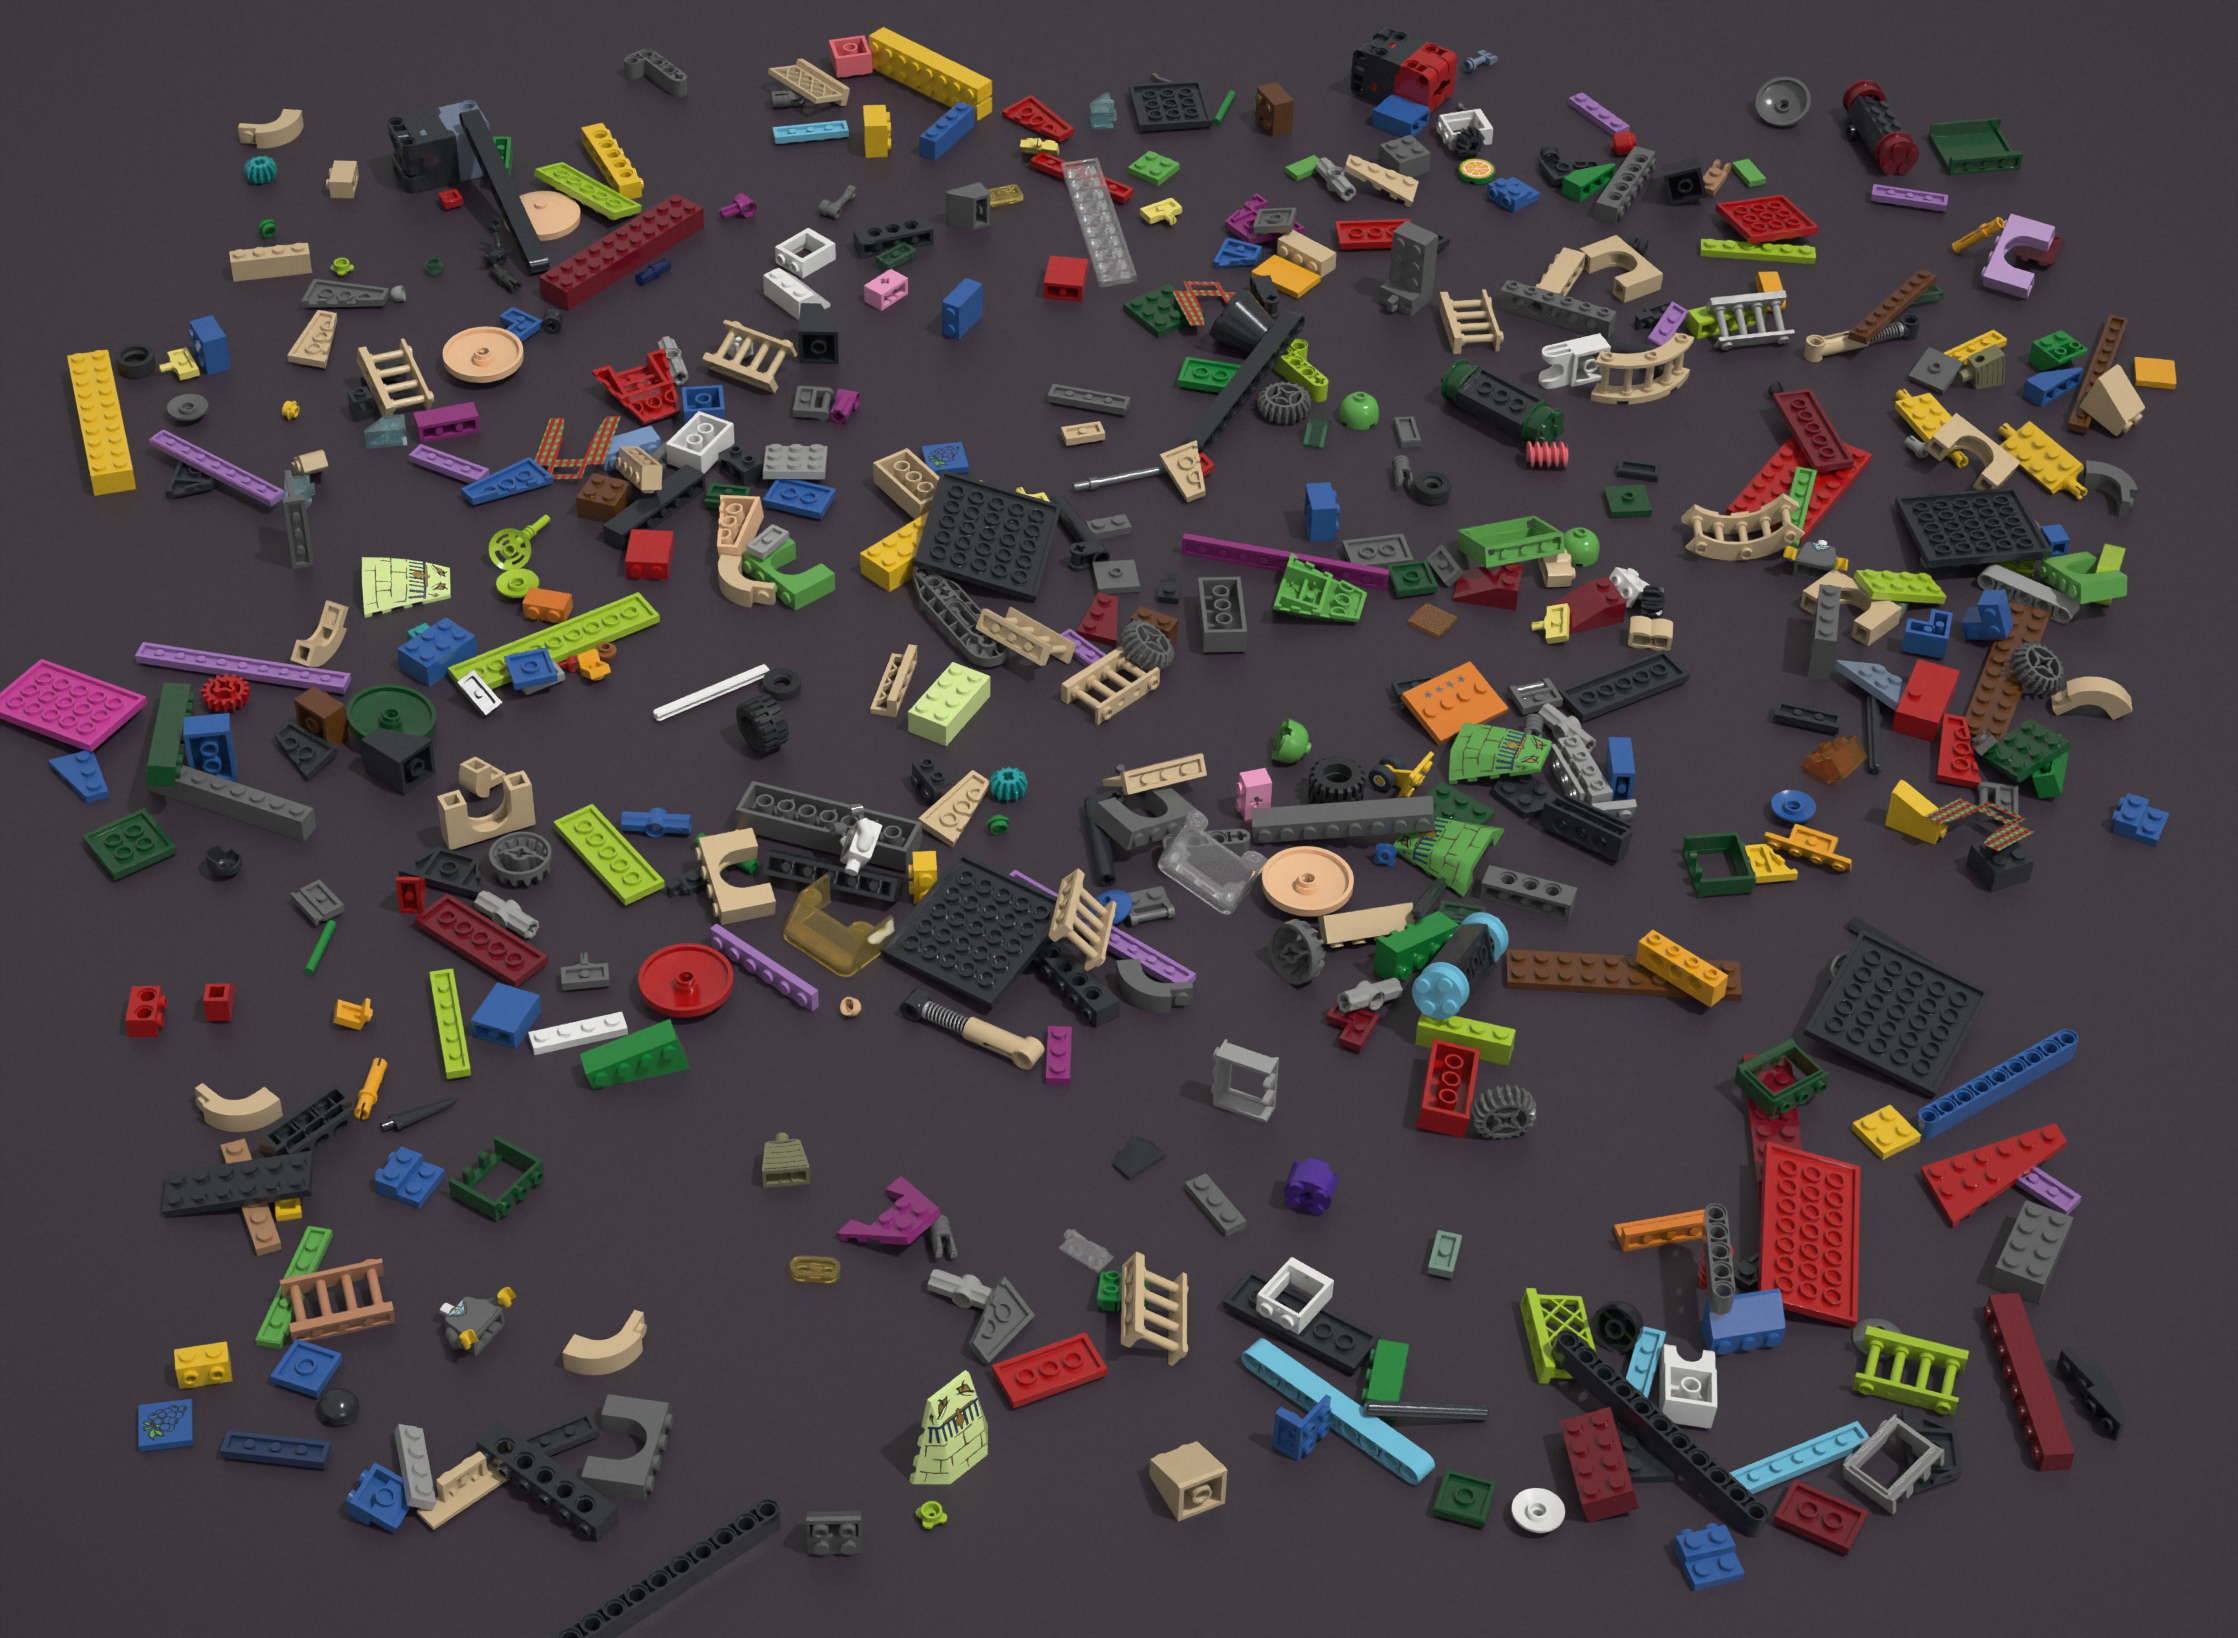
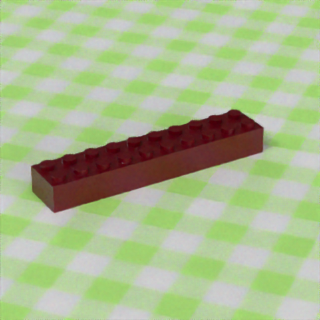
(621, 252)

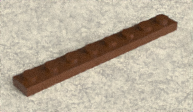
(1892, 306)

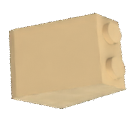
(2114, 402)
(1189, 1480)

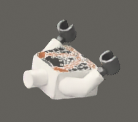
(859, 841)

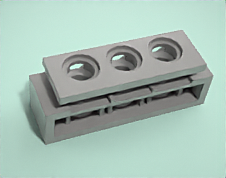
(1578, 771)

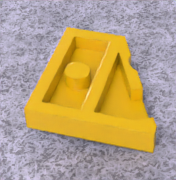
(1768, 865)

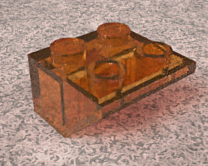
(1835, 759)

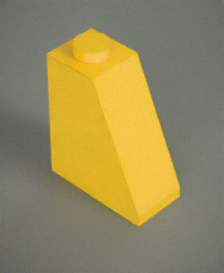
(1908, 811)

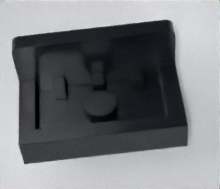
(929, 779)

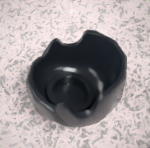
(221, 862)
(338, 1407)

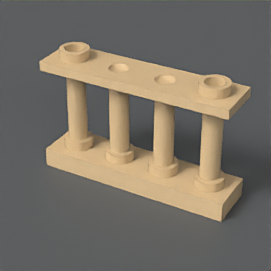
(1454, 328)
(749, 374)
(381, 391)
(1026, 636)
(1101, 670)
(1065, 918)
(1134, 1311)

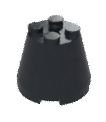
(1241, 323)

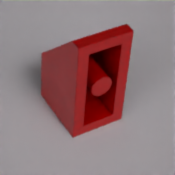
(411, 894)

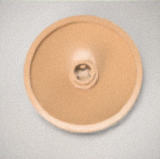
(551, 213)
(483, 354)
(1307, 881)

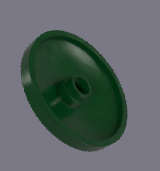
(391, 709)

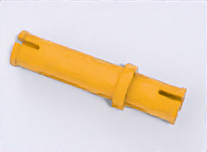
(1982, 232)
(368, 1095)

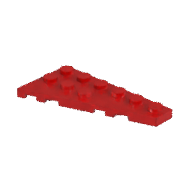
(1984, 1173)

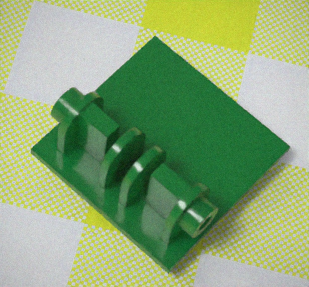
(1111, 1291)

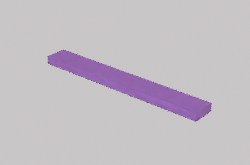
(217, 468)

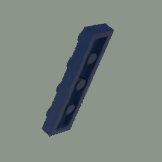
(275, 1449)

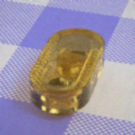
(815, 1269)

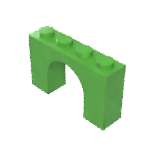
(2077, 578)
(791, 589)

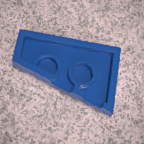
(82, 774)

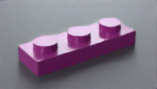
(1058, 1055)

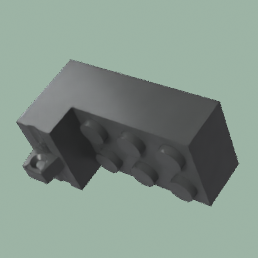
(1411, 270)

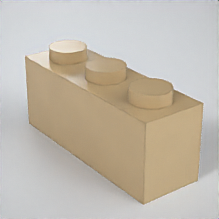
(1306, 253)

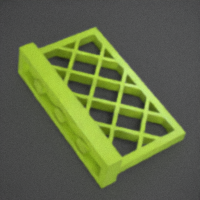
(1541, 1336)

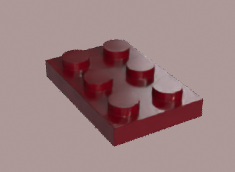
(1820, 1517)

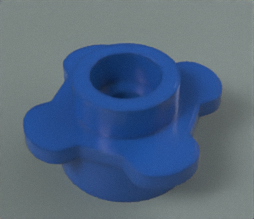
(1389, 850)

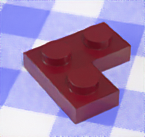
(1357, 1024)

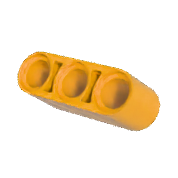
(1767, 283)

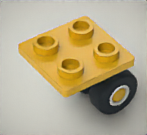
(1392, 771)

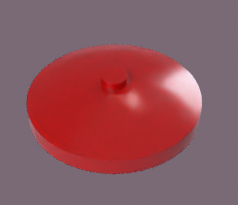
(685, 980)

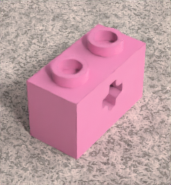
(886, 289)
(1253, 792)

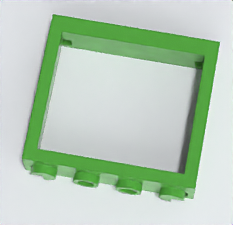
(1510, 541)

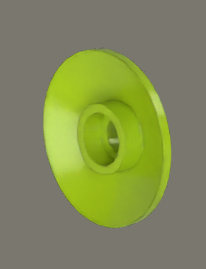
(516, 582)

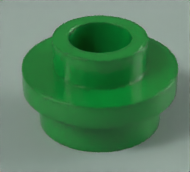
(267, 228)
(998, 824)

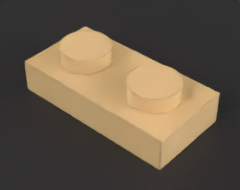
(1083, 433)

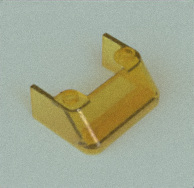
(829, 941)

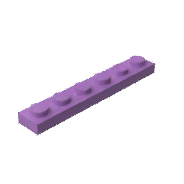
(764, 967)

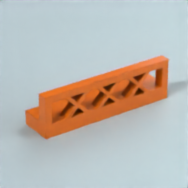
(1660, 1230)

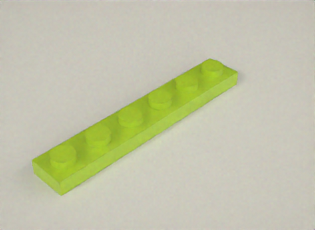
(1761, 251)
(450, 1024)

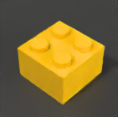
(876, 131)

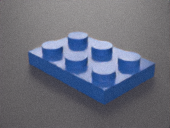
(799, 497)

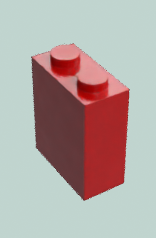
(1065, 278)
(649, 554)

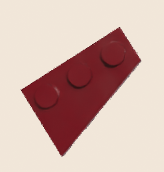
(1101, 620)

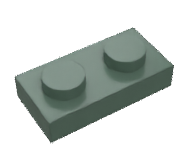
(1444, 1254)

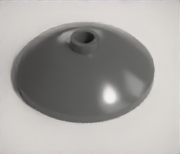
(1783, 93)

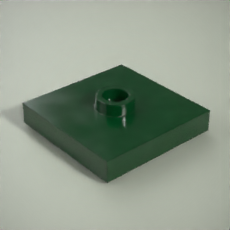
(1627, 501)
(1412, 578)
(1464, 1498)

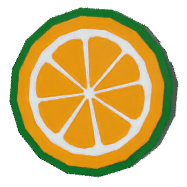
(1476, 170)

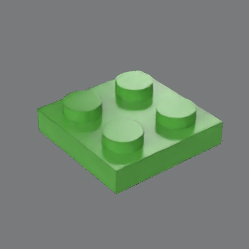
(1153, 168)

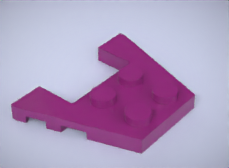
(1243, 220)
(901, 1222)

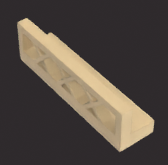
(898, 686)

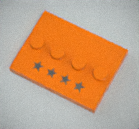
(1452, 700)

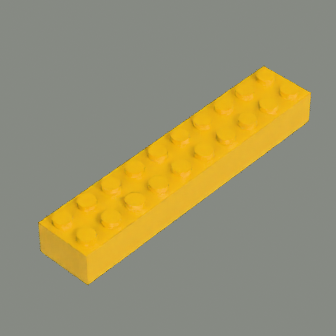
(101, 422)

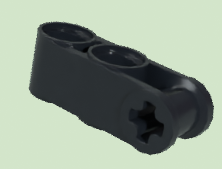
(1265, 294)

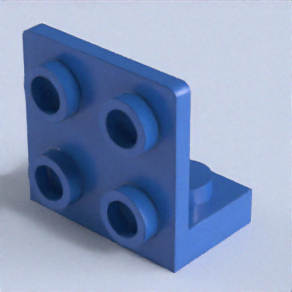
(1297, 1435)

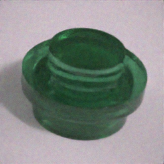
(433, 266)

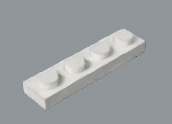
(578, 1033)

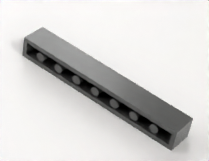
(241, 803)
(1343, 819)

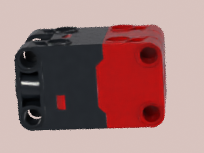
(1403, 67)

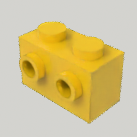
(923, 874)
(203, 1365)

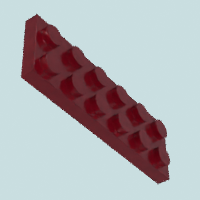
(1813, 430)
(481, 940)

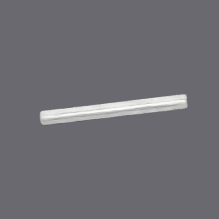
(710, 693)

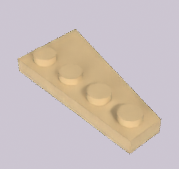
(1382, 178)
(315, 341)
(953, 811)

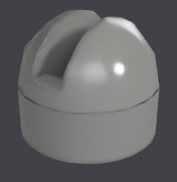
(398, 293)

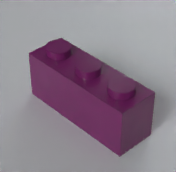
(446, 422)

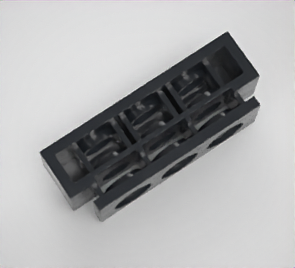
(1587, 826)
(309, 1123)

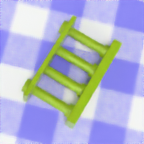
(1915, 1349)

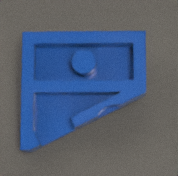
(1237, 254)

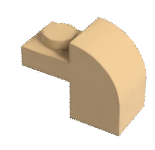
(479, 776)

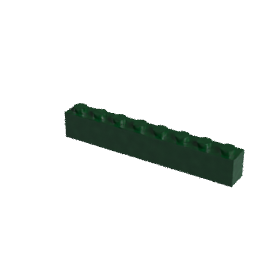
(168, 738)

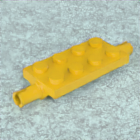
(1926, 418)
(2043, 459)

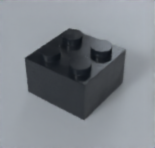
(2000, 868)

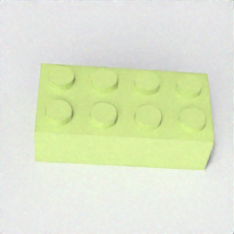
(949, 704)

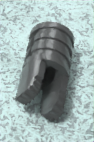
(786, 98)
(1402, 472)
(1533, 725)
(942, 1237)

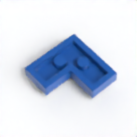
(520, 323)

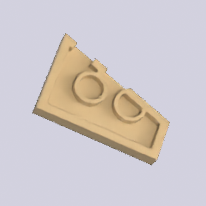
(1185, 470)

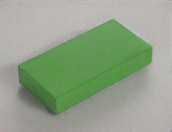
(1302, 168)
(1748, 173)

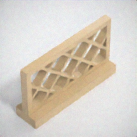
(811, 82)
(1159, 774)

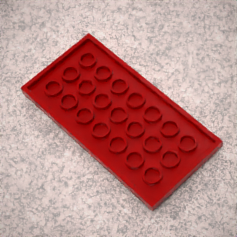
(1778, 477)
(1810, 1233)

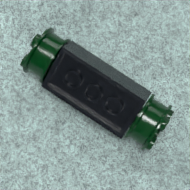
(1502, 403)

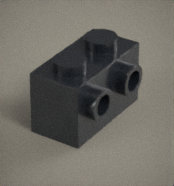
(740, 465)

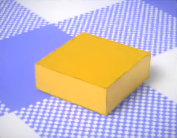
(288, 1209)

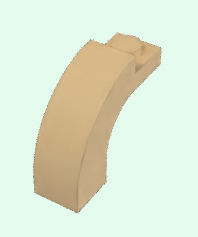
(273, 134)
(739, 589)
(325, 640)
(2093, 691)
(238, 1115)
(607, 1355)

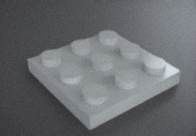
(795, 462)

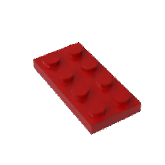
(1366, 233)
(1049, 1370)

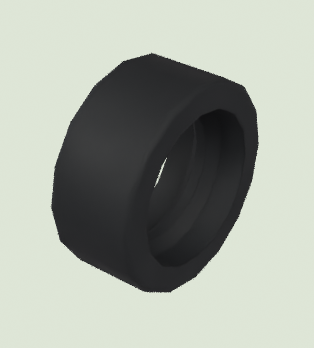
(134, 352)

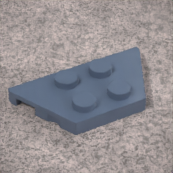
(1874, 680)

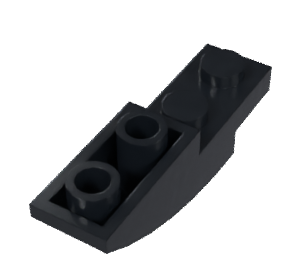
(2100, 1395)

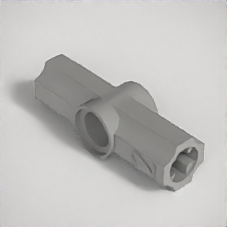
(1335, 179)
(674, 357)
(1564, 726)
(506, 914)
(1369, 995)
(962, 1291)

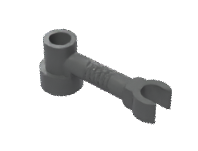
(834, 209)

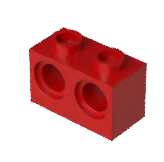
(145, 1011)

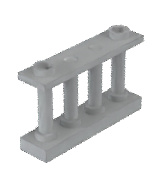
(1754, 302)

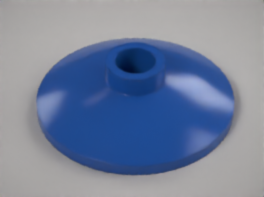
(1793, 806)
(1123, 905)

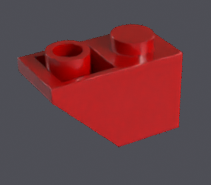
(219, 1001)

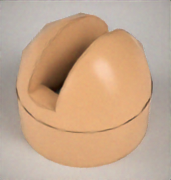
(847, 1010)

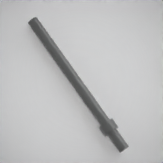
(1094, 482)

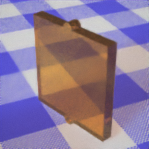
(1432, 620)

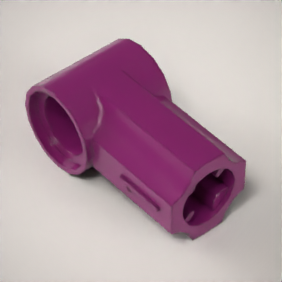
(844, 404)

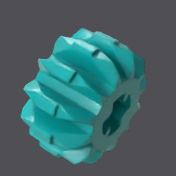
(260, 170)
(1008, 784)

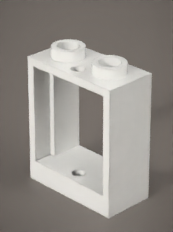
(1458, 120)
(822, 254)
(1296, 1273)

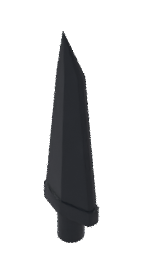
(410, 1116)

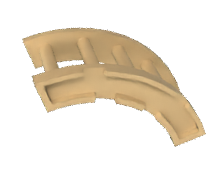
(1650, 390)
(1743, 523)

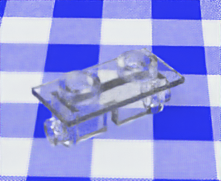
(1085, 1251)

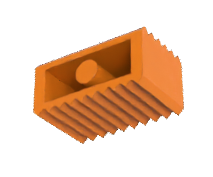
(547, 605)

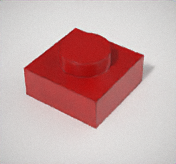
(450, 199)
(1206, 465)

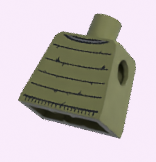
(1985, 368)
(784, 1163)

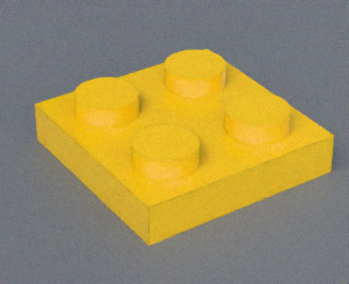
(1886, 1132)

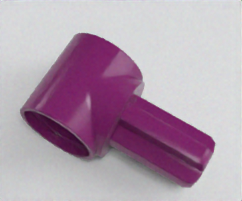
(740, 206)

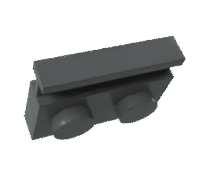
(317, 902)

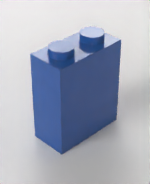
(1400, 116)
(962, 308)
(1620, 768)
(506, 1016)

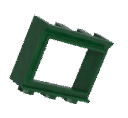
(1713, 844)
(1797, 1093)
(518, 1191)

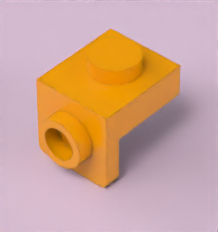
(591, 666)
(352, 1014)

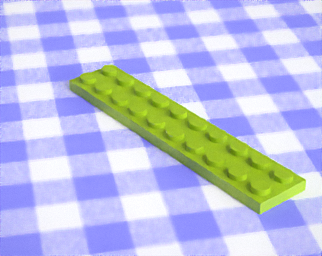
(565, 638)

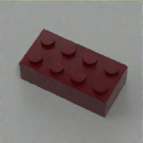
(1599, 1465)

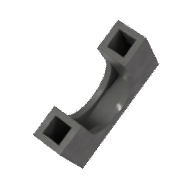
(1824, 632)
(1135, 830)
(632, 1476)

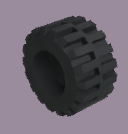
(762, 723)
(1336, 781)

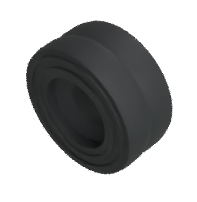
(1432, 488)

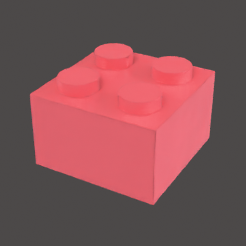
(850, 56)

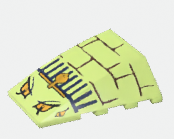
(401, 582)
(953, 1434)

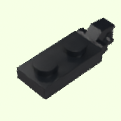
(1652, 314)
(690, 882)

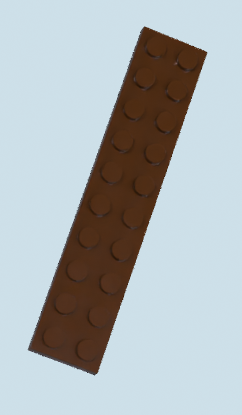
(1998, 689)
(1600, 974)

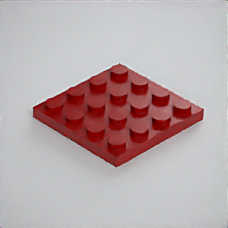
(1767, 219)

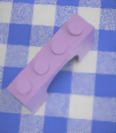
(2017, 232)

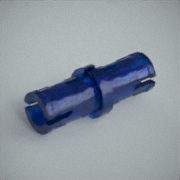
(653, 271)

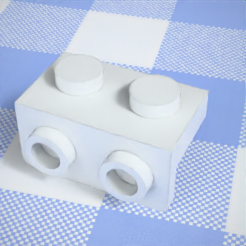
(1628, 584)

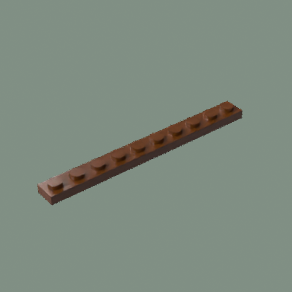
(2100, 364)

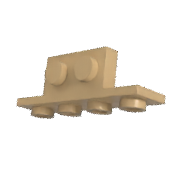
(461, 1488)

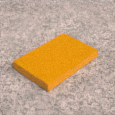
(1287, 276)

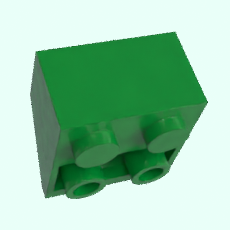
(2055, 350)

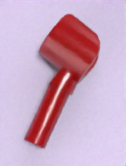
(570, 663)

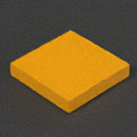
(2154, 373)

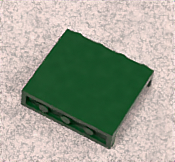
(1973, 147)

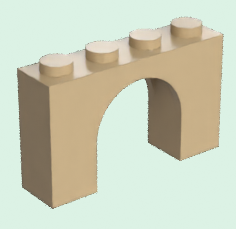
(1614, 252)
(1961, 434)
(1879, 615)
(513, 814)
(730, 902)

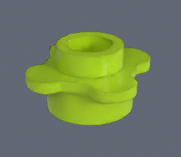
(342, 266)
(931, 1508)

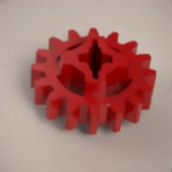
(225, 692)

